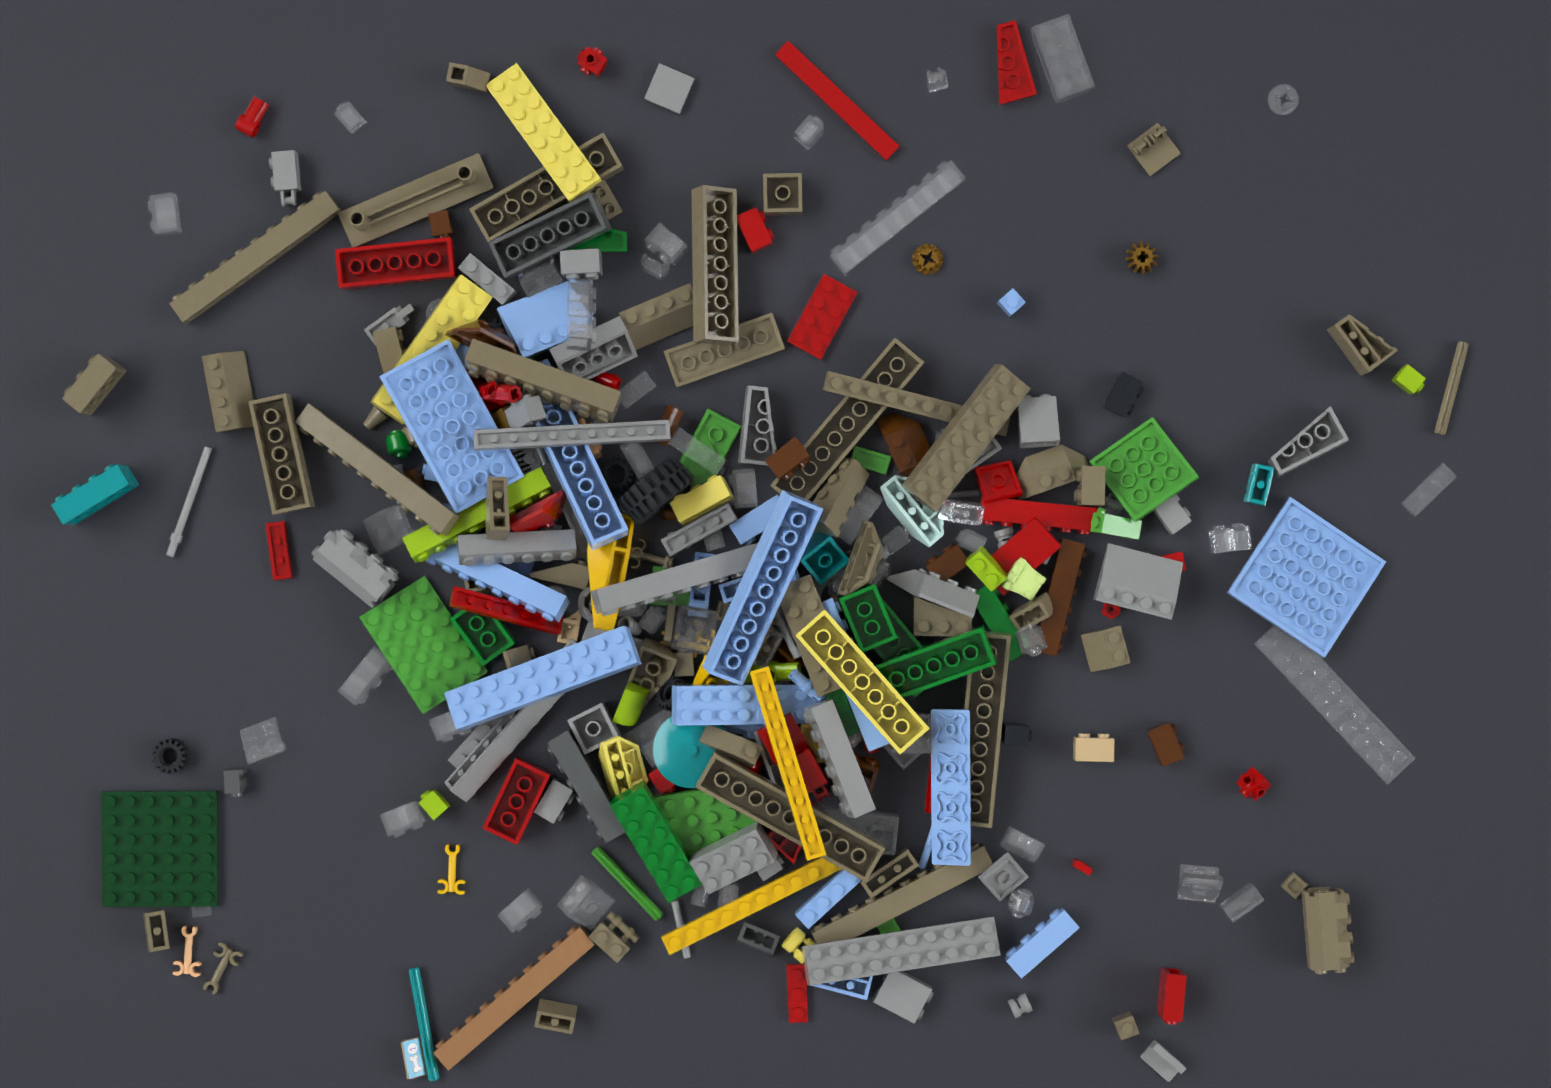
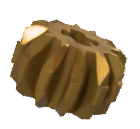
(1146, 263)

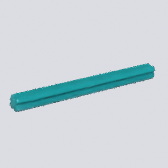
(423, 1022)

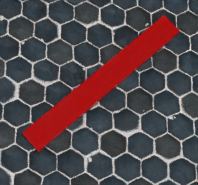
(837, 100)

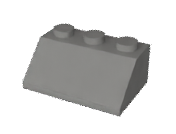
(948, 594)

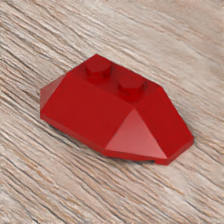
(539, 515)

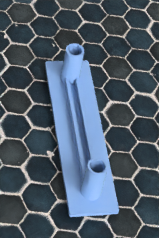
(951, 787)

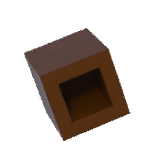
(441, 224)

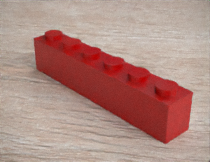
(1049, 514)

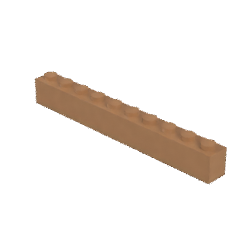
(512, 999)

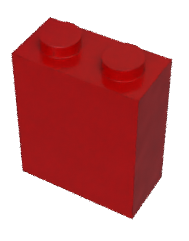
(1171, 995)

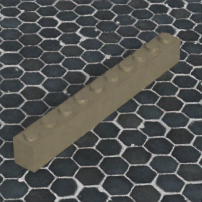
(255, 257)
(377, 469)
(901, 899)

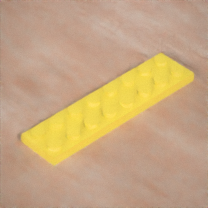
(543, 132)

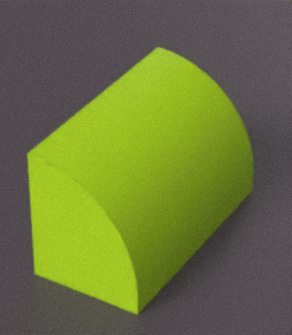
(631, 705)

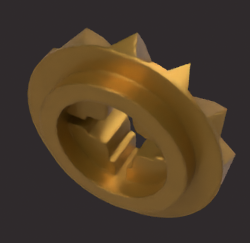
(918, 261)

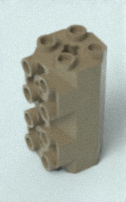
(1326, 930)

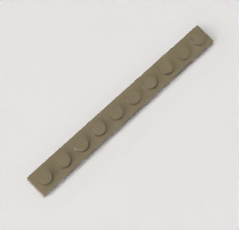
(895, 398)

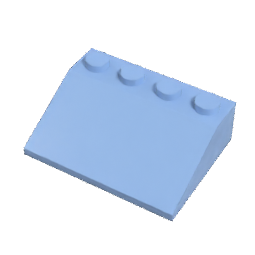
(537, 321)

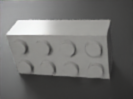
(733, 857)

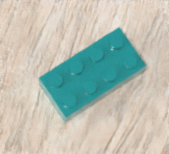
(95, 494)

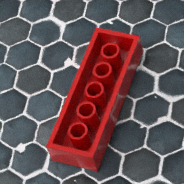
(396, 263)

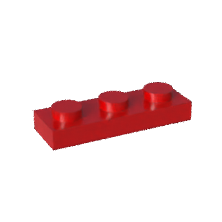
(797, 993)

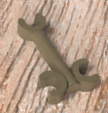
(228, 955)

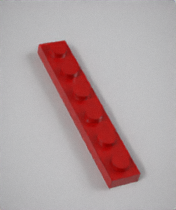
(502, 610)

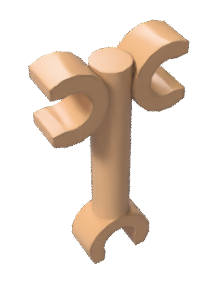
(186, 966)

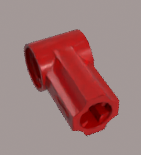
(250, 121)

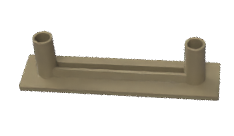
(415, 200)

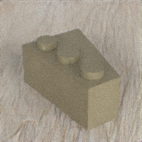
(1359, 344)
(937, 621)

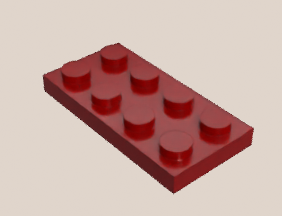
(822, 316)

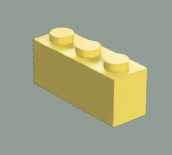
(701, 499)

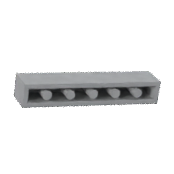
(517, 547)

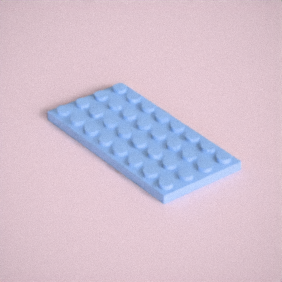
(441, 413)

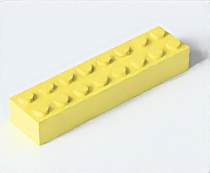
(458, 307)
(862, 681)

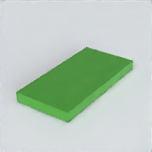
(717, 434)

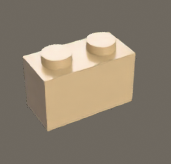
(1093, 748)

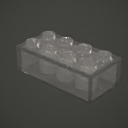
(1062, 58)

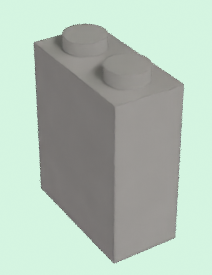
(1038, 421)
(903, 995)

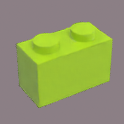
(986, 568)

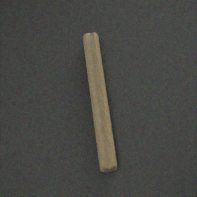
(1451, 388)

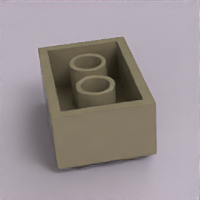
(93, 384)

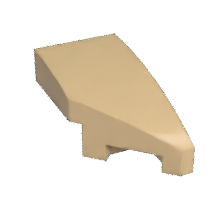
(570, 628)

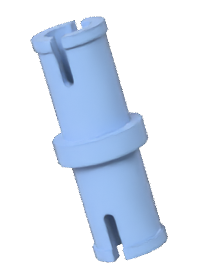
(804, 684)

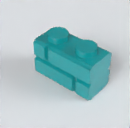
(1258, 484)

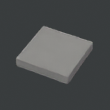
(669, 88)
(1003, 876)

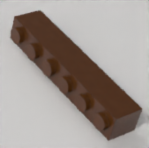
(1060, 591)

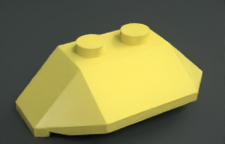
(621, 765)

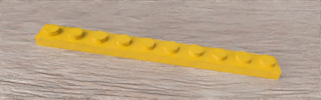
(787, 763)
(747, 904)

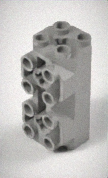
(355, 567)

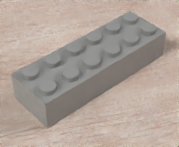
(838, 758)

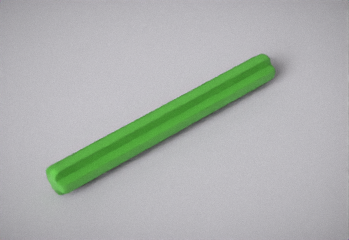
(627, 883)

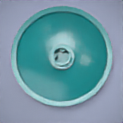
(680, 754)

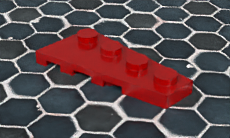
(1013, 69)

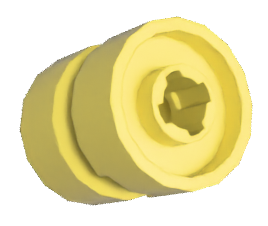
(793, 941)

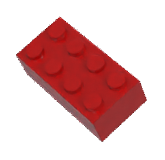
(517, 800)

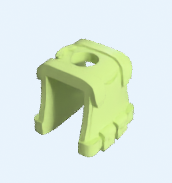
(1023, 579)

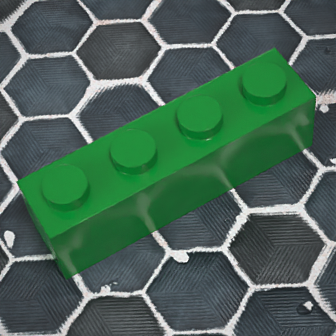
(997, 618)

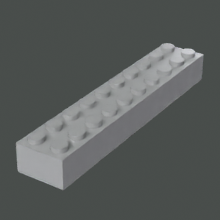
(677, 579)
(900, 951)

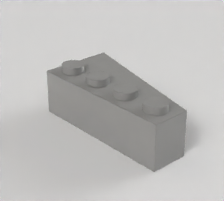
(757, 429)
(1312, 442)

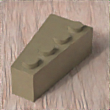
(839, 495)

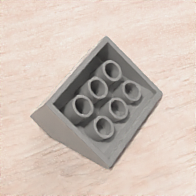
(1139, 581)

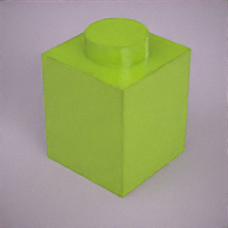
(1409, 379)
(433, 803)

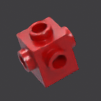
(595, 67)
(1253, 784)

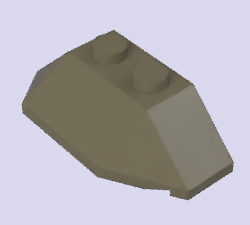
(1049, 470)
(862, 561)

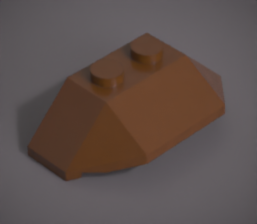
(482, 332)
(904, 441)

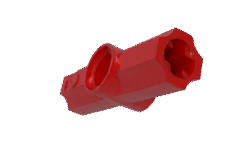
(499, 393)

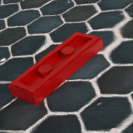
(279, 550)

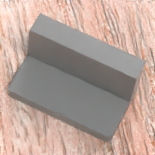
(1162, 1061)

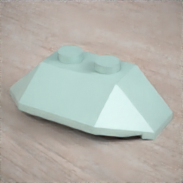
(911, 513)

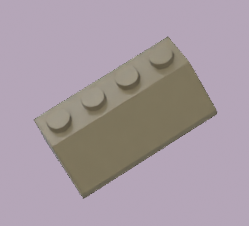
(659, 317)
(229, 390)

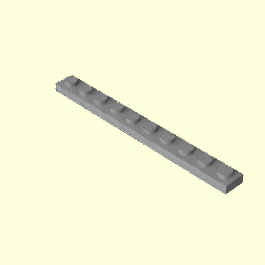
(571, 435)

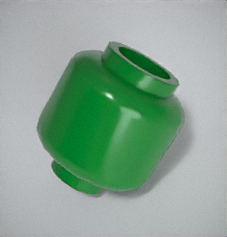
(398, 444)

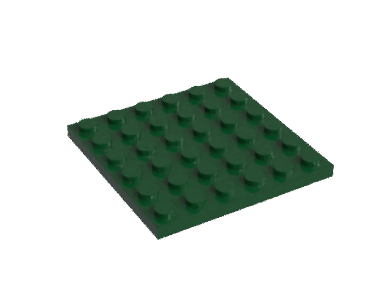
(159, 848)

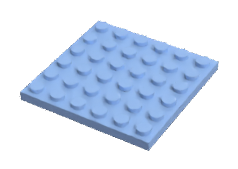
(1306, 577)

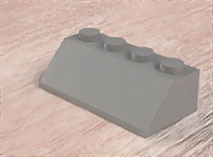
(610, 350)

